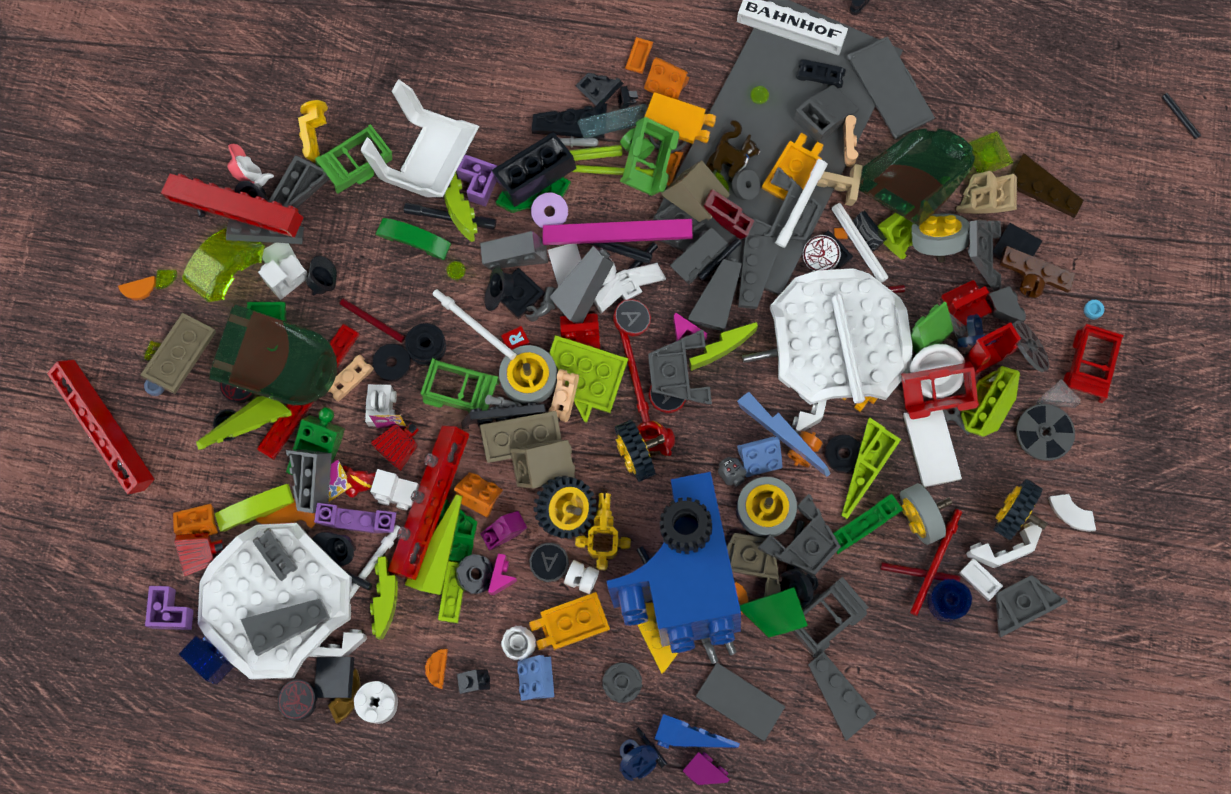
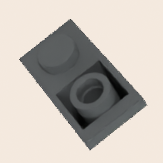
(1005, 305)

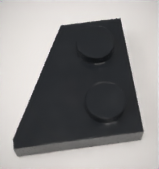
(598, 88)

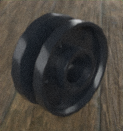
(425, 333)

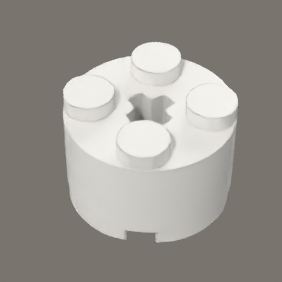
(364, 702)

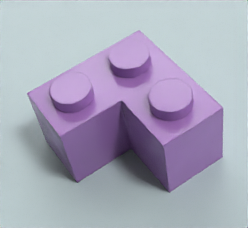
(479, 176)
(163, 614)

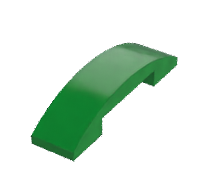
(414, 237)
(867, 522)

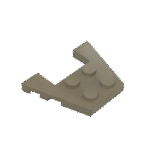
(750, 561)

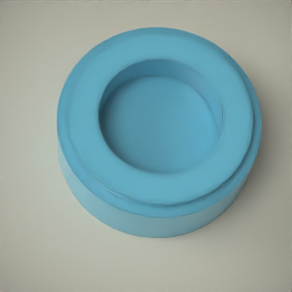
(1094, 309)

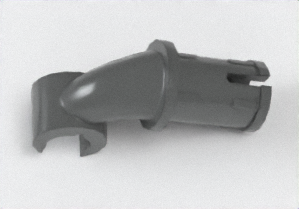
(546, 306)

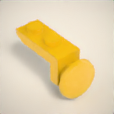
(313, 118)

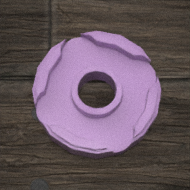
(542, 202)

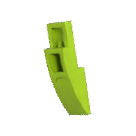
(460, 210)
(384, 606)

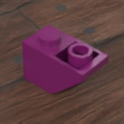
(503, 530)
(703, 772)

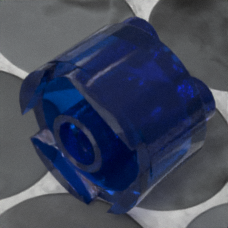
(946, 590)

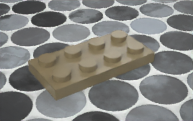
(178, 353)
(517, 432)

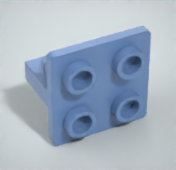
(761, 456)
(535, 678)

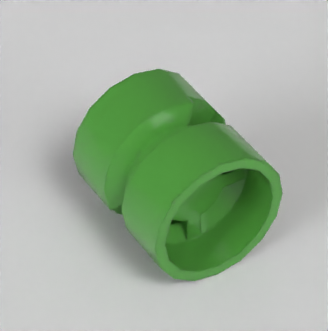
(646, 148)

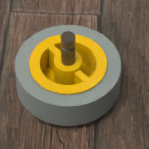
(941, 235)
(529, 375)
(766, 507)
(923, 513)

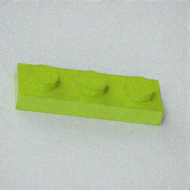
(451, 597)

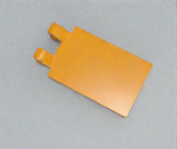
(680, 117)
(796, 163)
(571, 622)

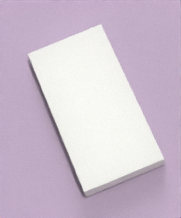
(933, 449)

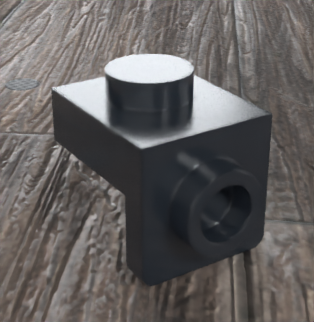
(473, 681)

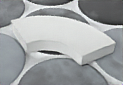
(1071, 514)

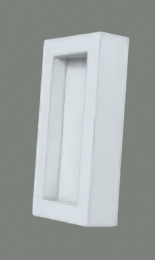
(980, 579)

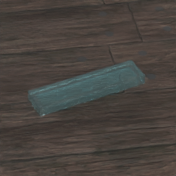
(611, 121)

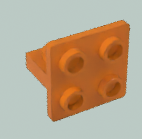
(666, 79)
(478, 493)

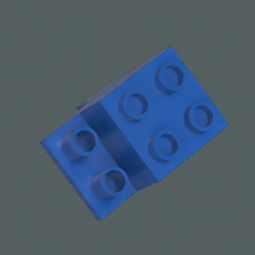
(691, 591)

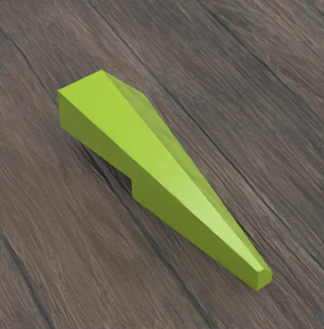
(898, 234)
(250, 417)
(873, 454)
(435, 563)

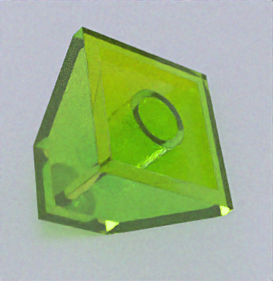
(990, 153)

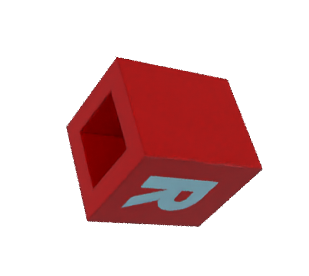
(515, 338)

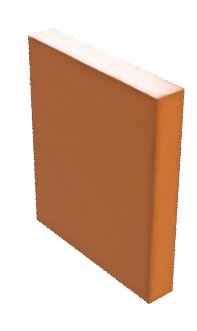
(840, 233)

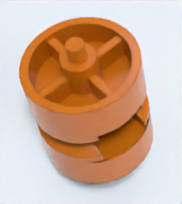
(812, 441)

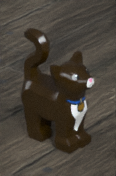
(730, 155)

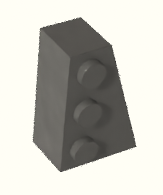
(299, 183)
(699, 255)

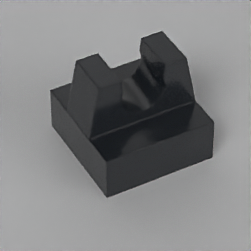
(626, 97)

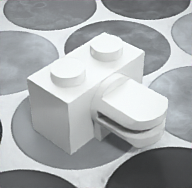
(379, 401)

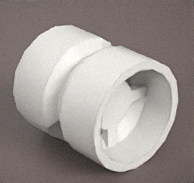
(582, 577)

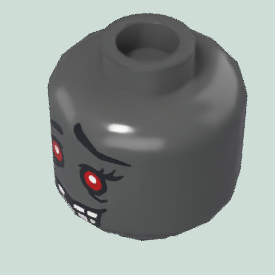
(732, 471)

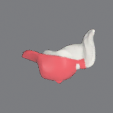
(244, 169)

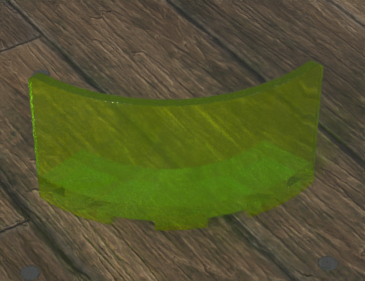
(215, 263)

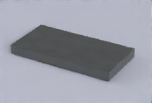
(740, 702)

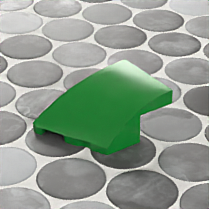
(464, 535)
(776, 613)

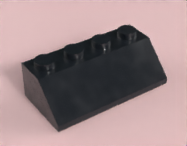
(534, 169)

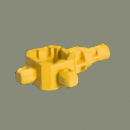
(603, 524)

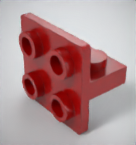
(967, 301)
(584, 333)

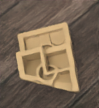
(989, 194)

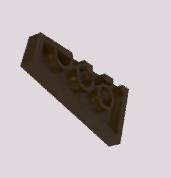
(1044, 187)

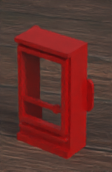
(986, 356)
(1085, 382)
(913, 394)

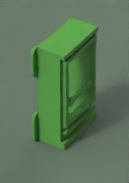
(361, 174)
(650, 184)
(485, 386)

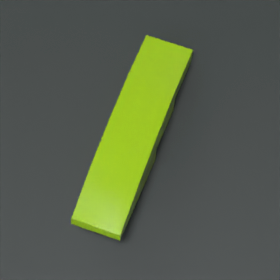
(728, 342)
(254, 507)

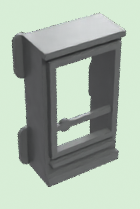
(850, 602)

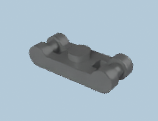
(275, 554)

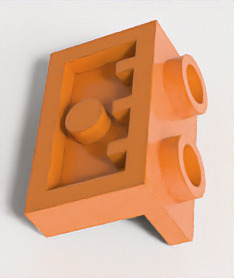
(195, 521)

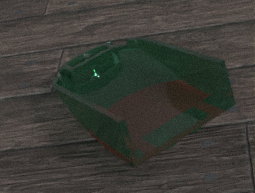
(918, 173)
(273, 358)

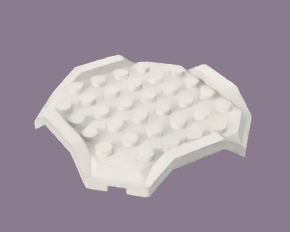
(810, 340)
(244, 586)

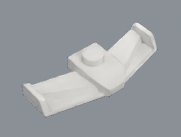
(627, 284)

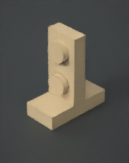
(843, 183)

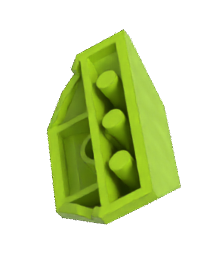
(995, 398)

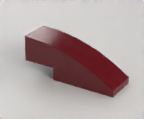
(728, 214)

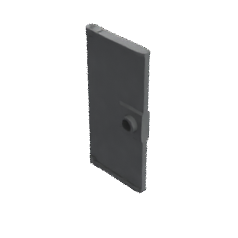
(891, 87)

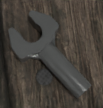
(955, 417)

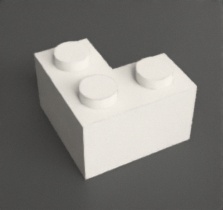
(283, 277)
(391, 489)

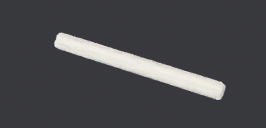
(848, 349)

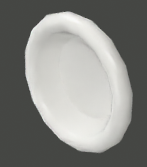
(935, 357)

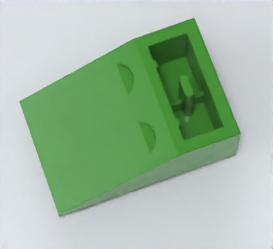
(932, 328)

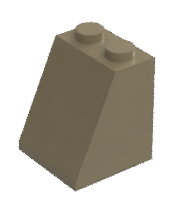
(692, 189)
(542, 462)

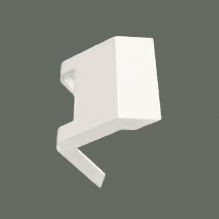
(433, 155)

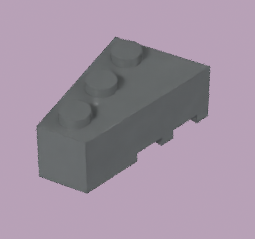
(514, 251)
(311, 478)

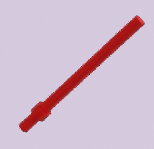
(642, 406)
(951, 528)

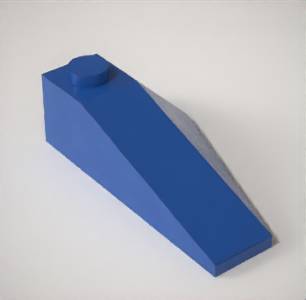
(680, 734)

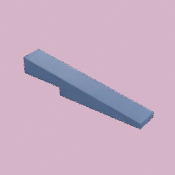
(780, 428)

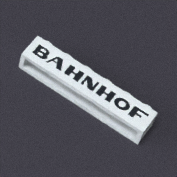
(792, 25)

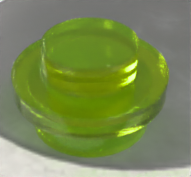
(759, 95)
(455, 270)

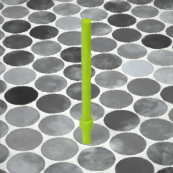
(608, 170)

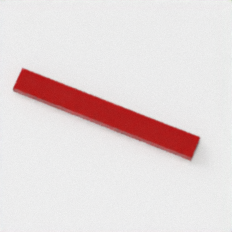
(285, 426)

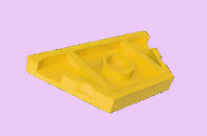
(650, 633)

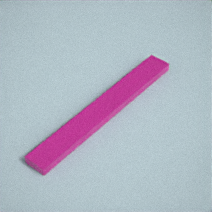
(618, 232)

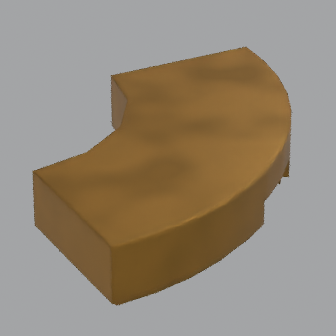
(343, 707)

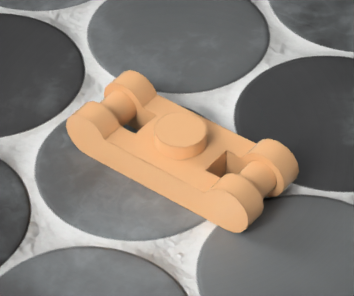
(850, 141)
(350, 378)
(564, 394)

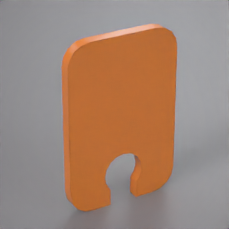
(288, 515)

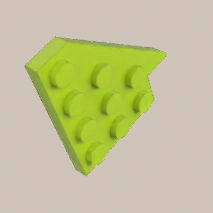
(597, 371)

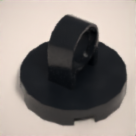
(803, 584)

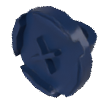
(975, 332)
(638, 761)

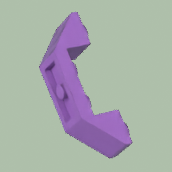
(355, 520)

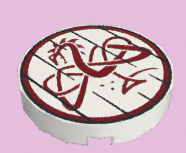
(821, 253)

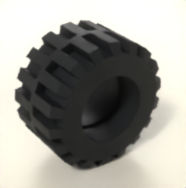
(686, 509)

